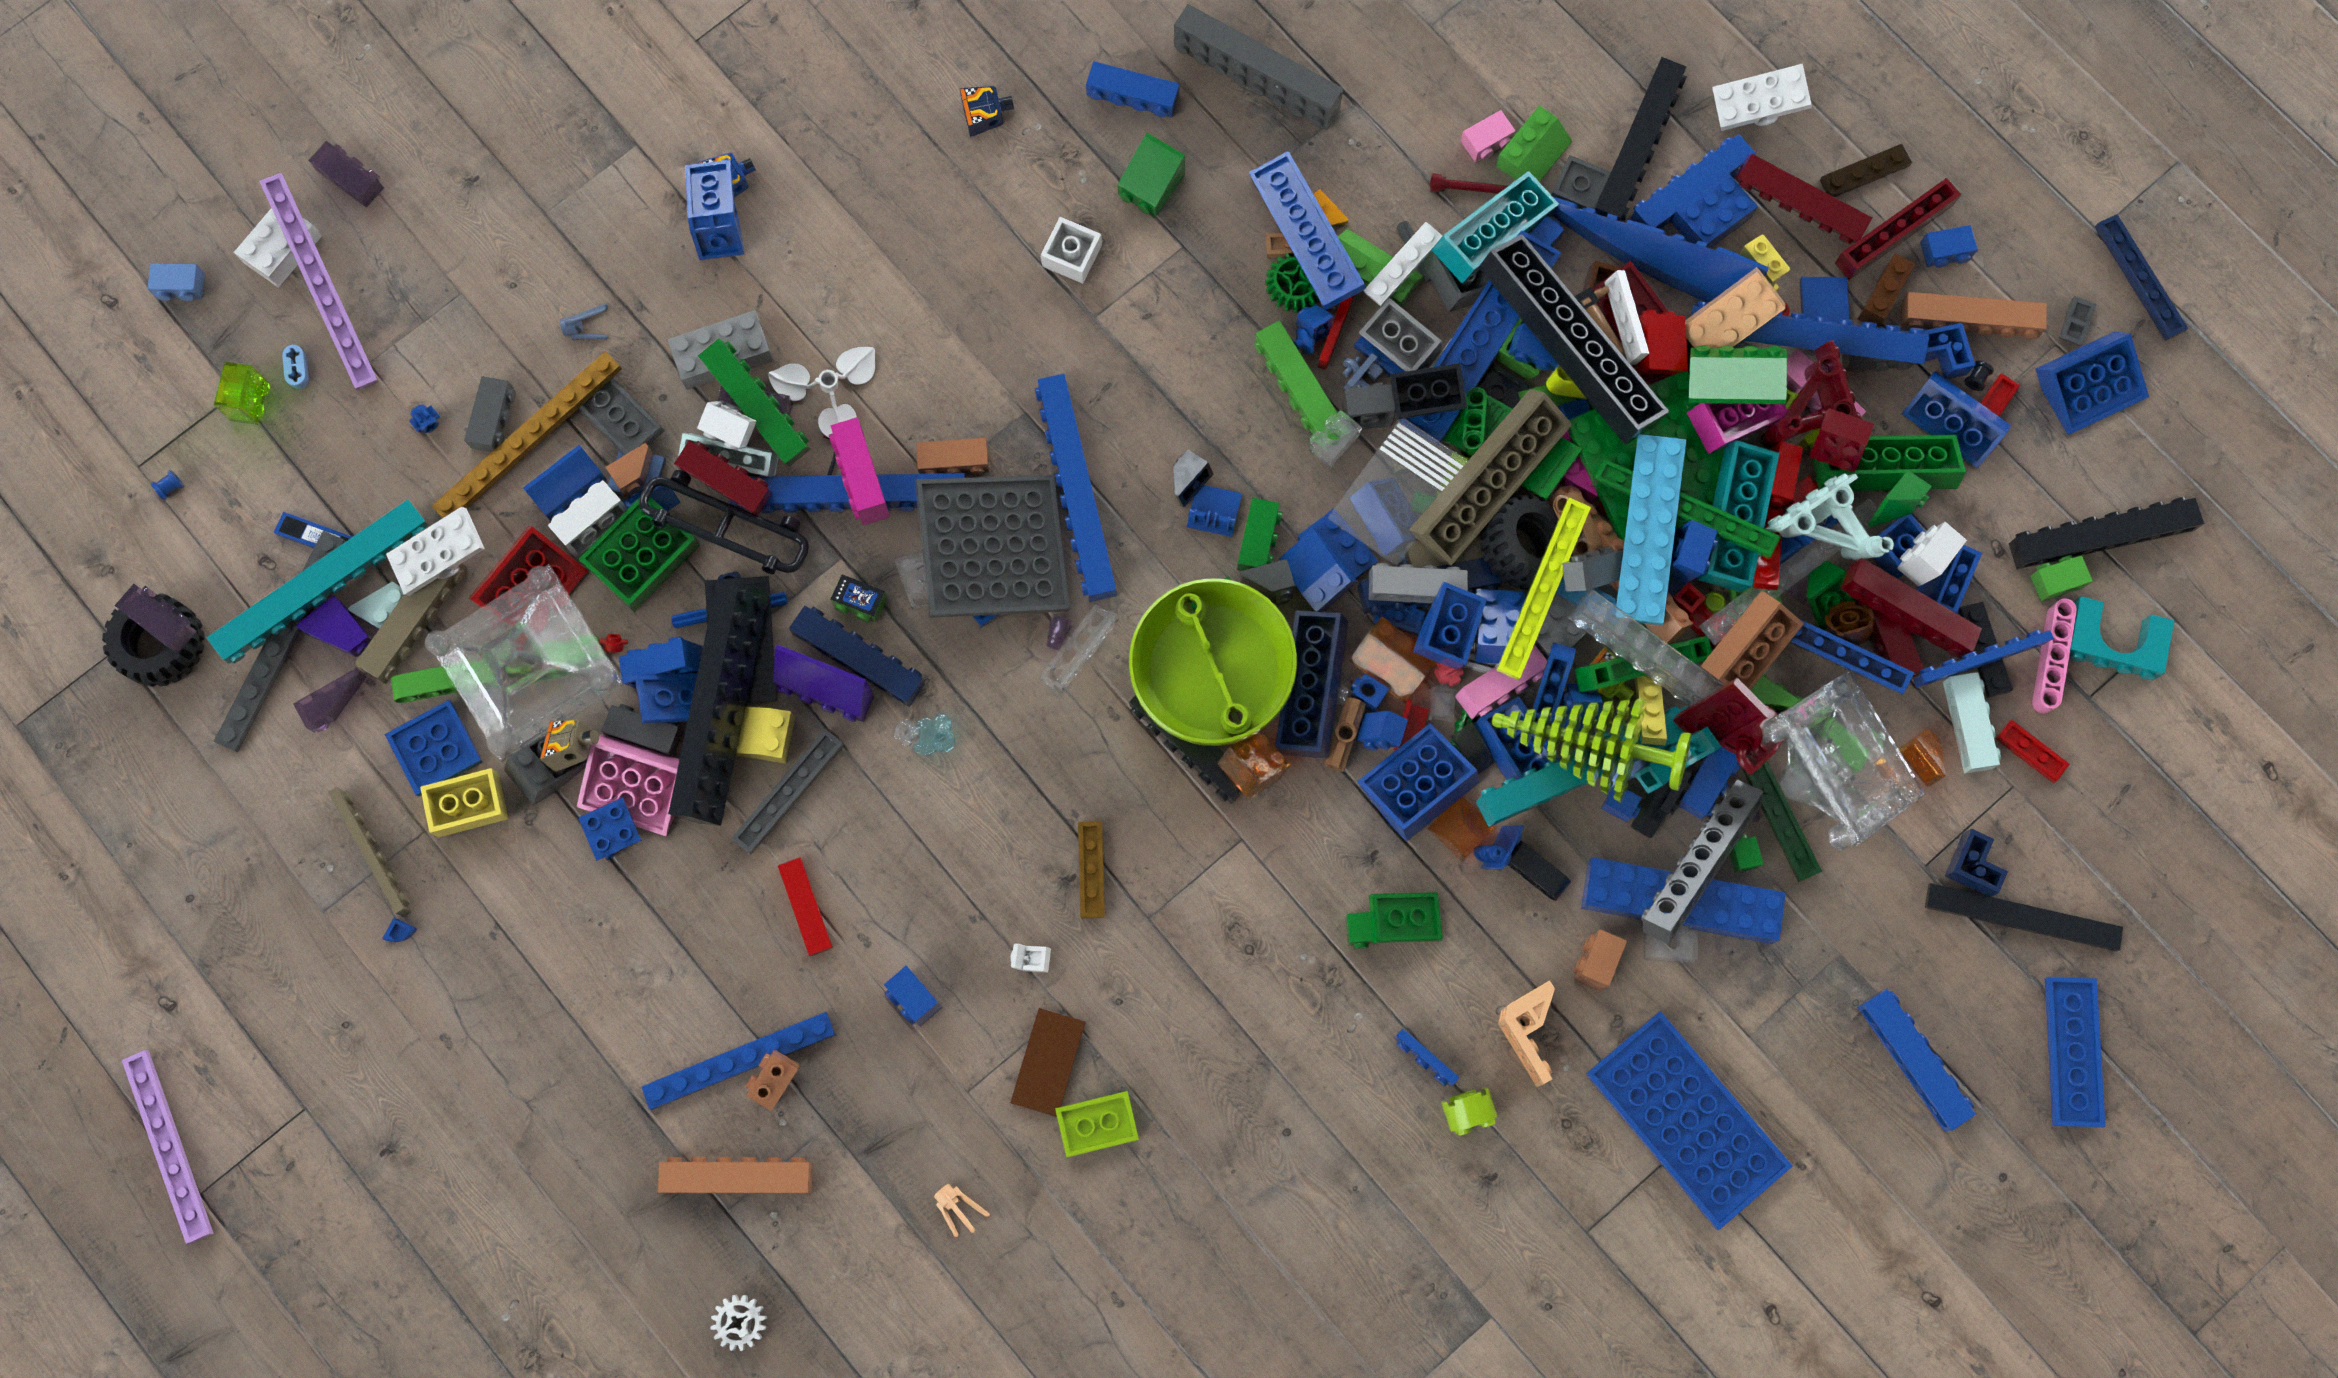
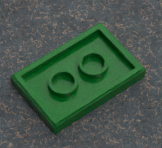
(1405, 917)

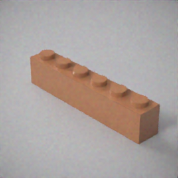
(1976, 314)
(735, 1177)

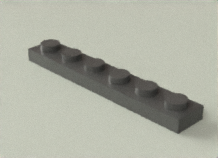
(787, 791)

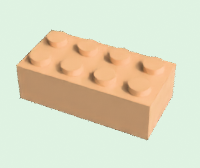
(1735, 313)

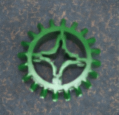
(1287, 279)

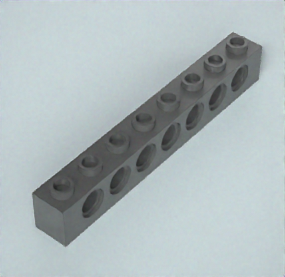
(1736, 811)

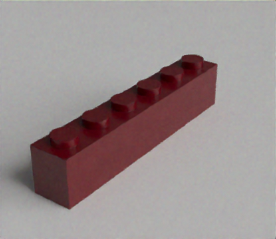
(1803, 198)
(1897, 228)
(1910, 608)

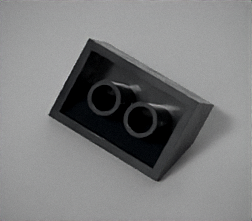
(1428, 391)

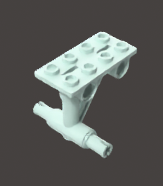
(1835, 501)

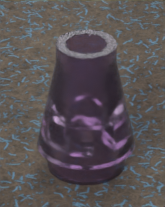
(1058, 630)

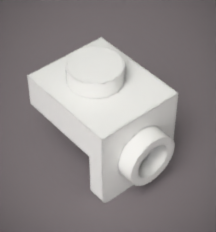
(1030, 958)

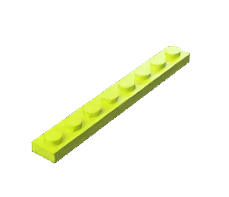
(1543, 589)

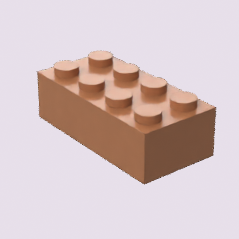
(1753, 642)

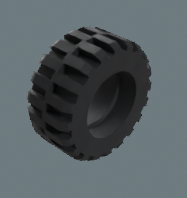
(1501, 543)
(167, 666)

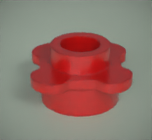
(613, 643)

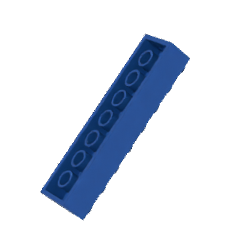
(1722, 909)

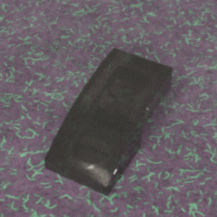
(1473, 747)

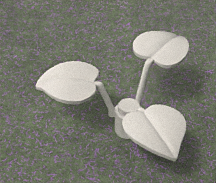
(793, 380)

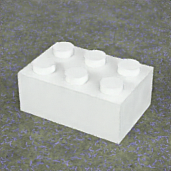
(268, 251)
(587, 518)

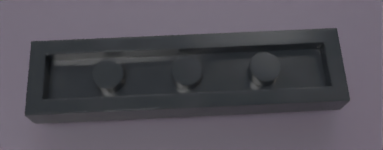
(1993, 674)

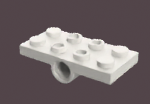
(1762, 98)
(435, 551)

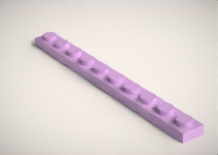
(318, 281)

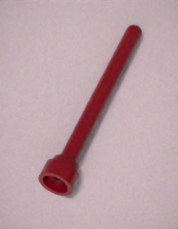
(1439, 183)

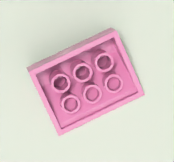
(632, 773)

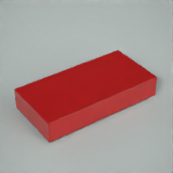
(2000, 394)

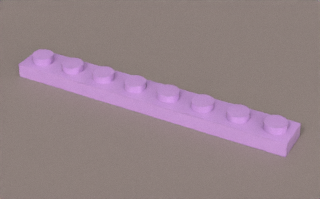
(167, 1147)

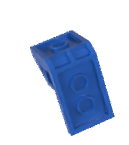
(712, 210)

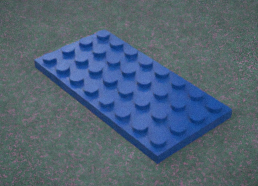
(1689, 1120)

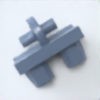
(1369, 367)

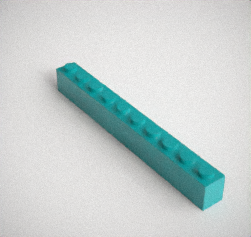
(316, 583)
(1550, 782)

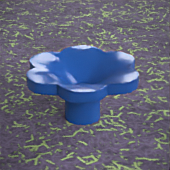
(1304, 341)

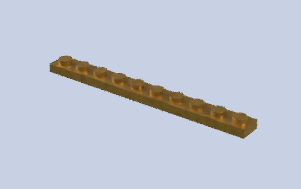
(528, 435)

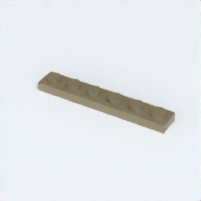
(375, 859)

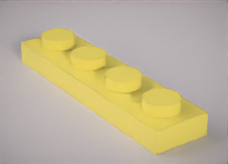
(1653, 724)

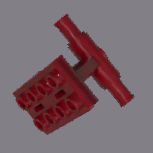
(1831, 384)

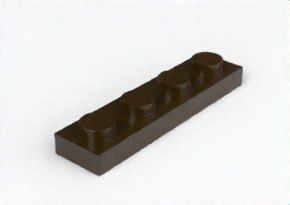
(1866, 171)

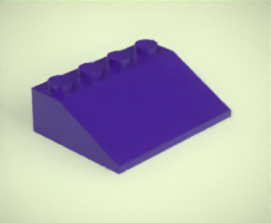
(821, 684)

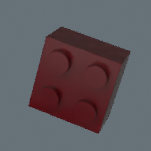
(1841, 440)

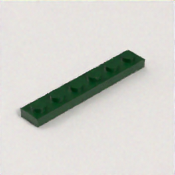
(1784, 823)

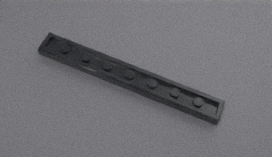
(2024, 917)

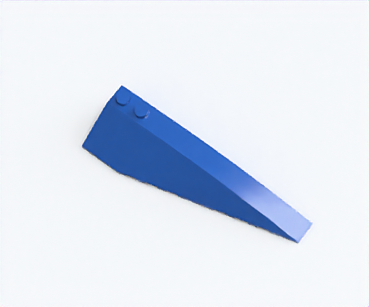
(1666, 258)

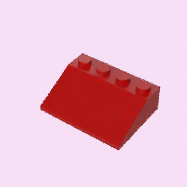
(513, 568)

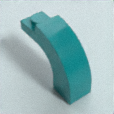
(1656, 775)

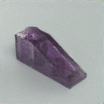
(328, 702)

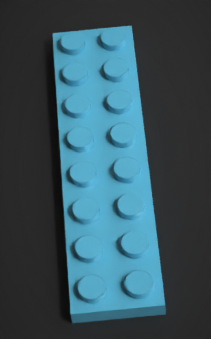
(1650, 528)

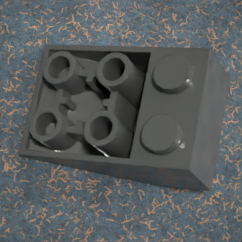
(535, 777)

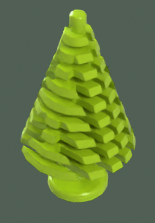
(1599, 742)

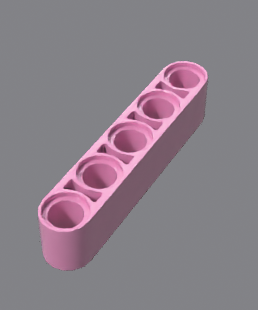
(2047, 664)

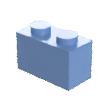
(176, 281)

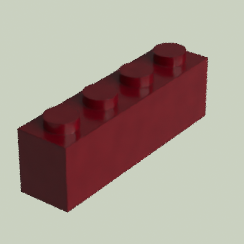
(723, 478)
(1894, 643)

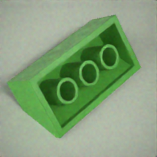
(1371, 260)

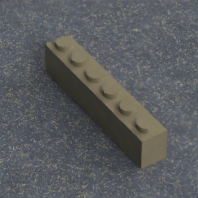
(405, 627)

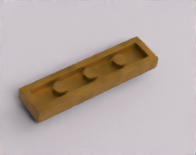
(1091, 869)

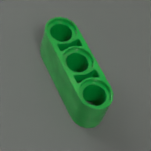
(1473, 413)

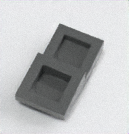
(2077, 321)

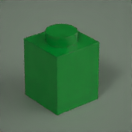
(1746, 854)
(1359, 930)

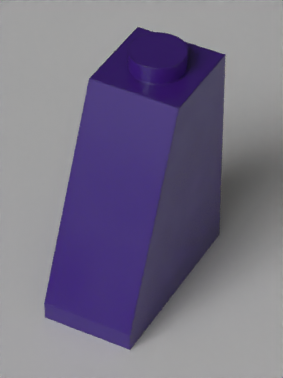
(336, 627)

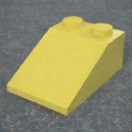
(766, 734)

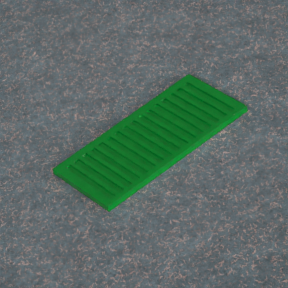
(1546, 474)

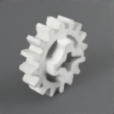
(744, 1332)

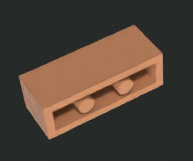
(953, 456)

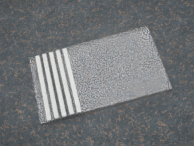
(1396, 490)

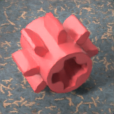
(1448, 675)

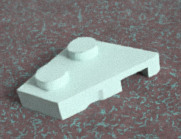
(378, 605)

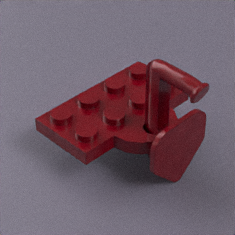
(1735, 721)

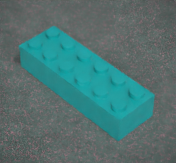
(1493, 224)
(1745, 492)

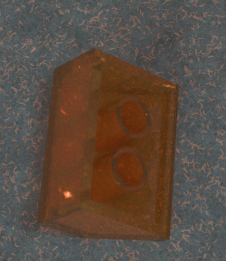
(1390, 659)

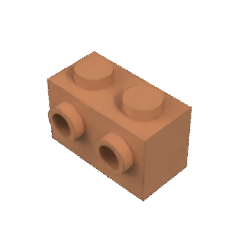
(772, 1079)

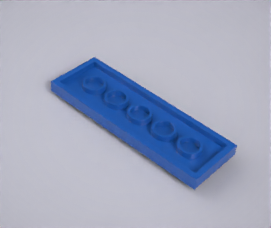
(2074, 1052)

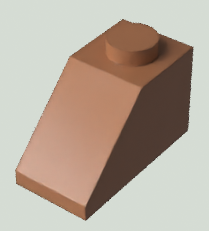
(631, 469)

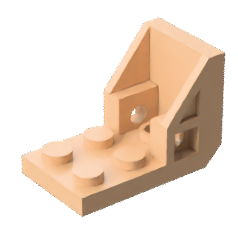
(1532, 1011)

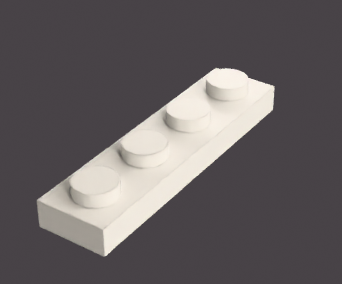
(1403, 264)
(1626, 317)

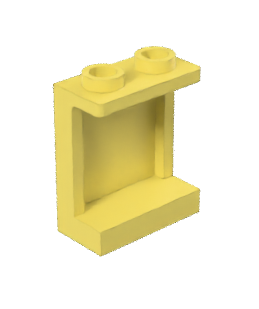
(1763, 252)

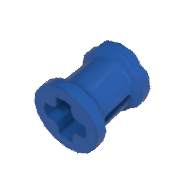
(167, 484)

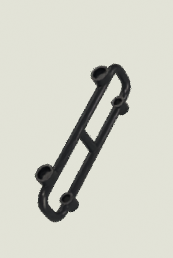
(679, 482)

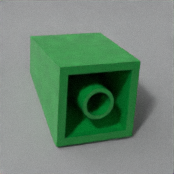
(1152, 175)

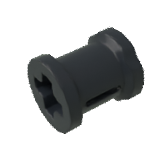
(1978, 376)

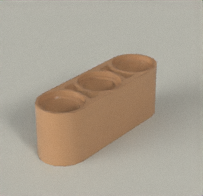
(1588, 533)

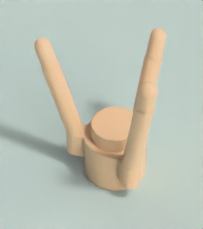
(948, 1199)

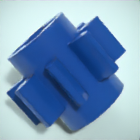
(424, 418)

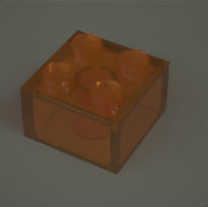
(1253, 764)

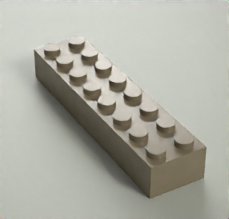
(1490, 477)

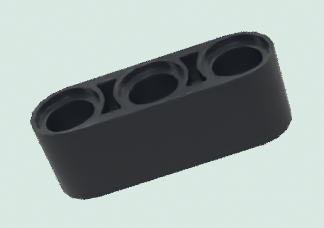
(1538, 871)

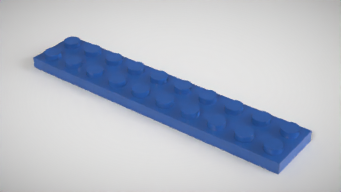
(1479, 341)

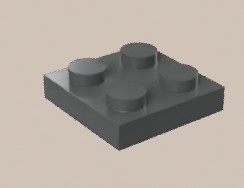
(1581, 183)

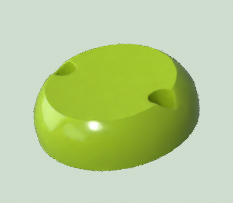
(1212, 662)

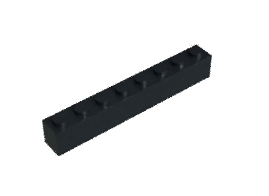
(1640, 139)
(2106, 533)

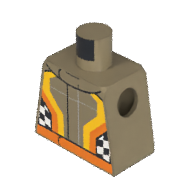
(567, 743)

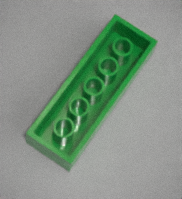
(1888, 458)

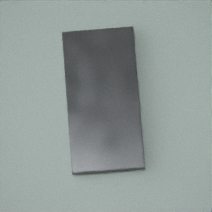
(621, 418)

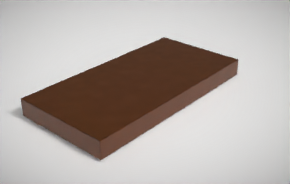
(1048, 1062)

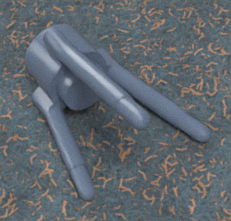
(572, 325)

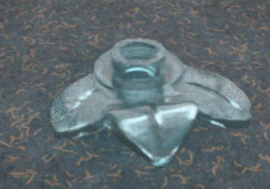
(931, 734)

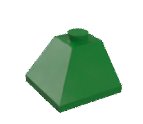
(1902, 499)
(1825, 591)

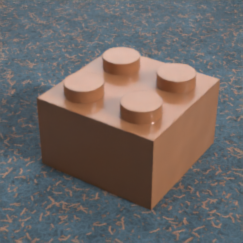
(1599, 960)

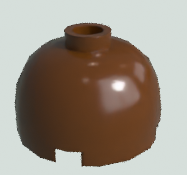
(1851, 622)

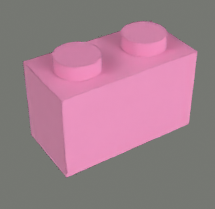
(1487, 136)

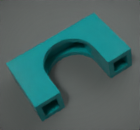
(2148, 658)

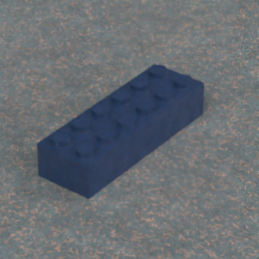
(1310, 710)

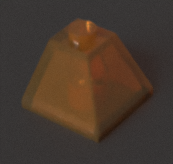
(1925, 757)
(1461, 828)

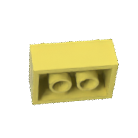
(464, 803)

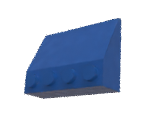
(2093, 381)
(1419, 781)

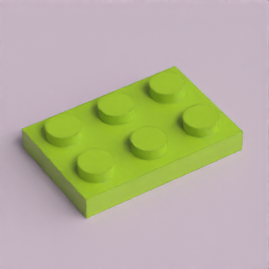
(1096, 1124)

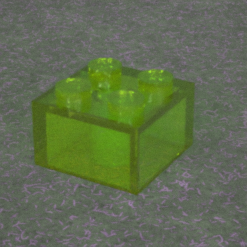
(241, 393)

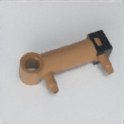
(1589, 300)

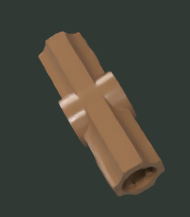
(1349, 720)

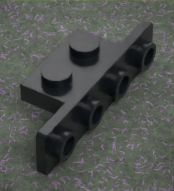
(1659, 805)

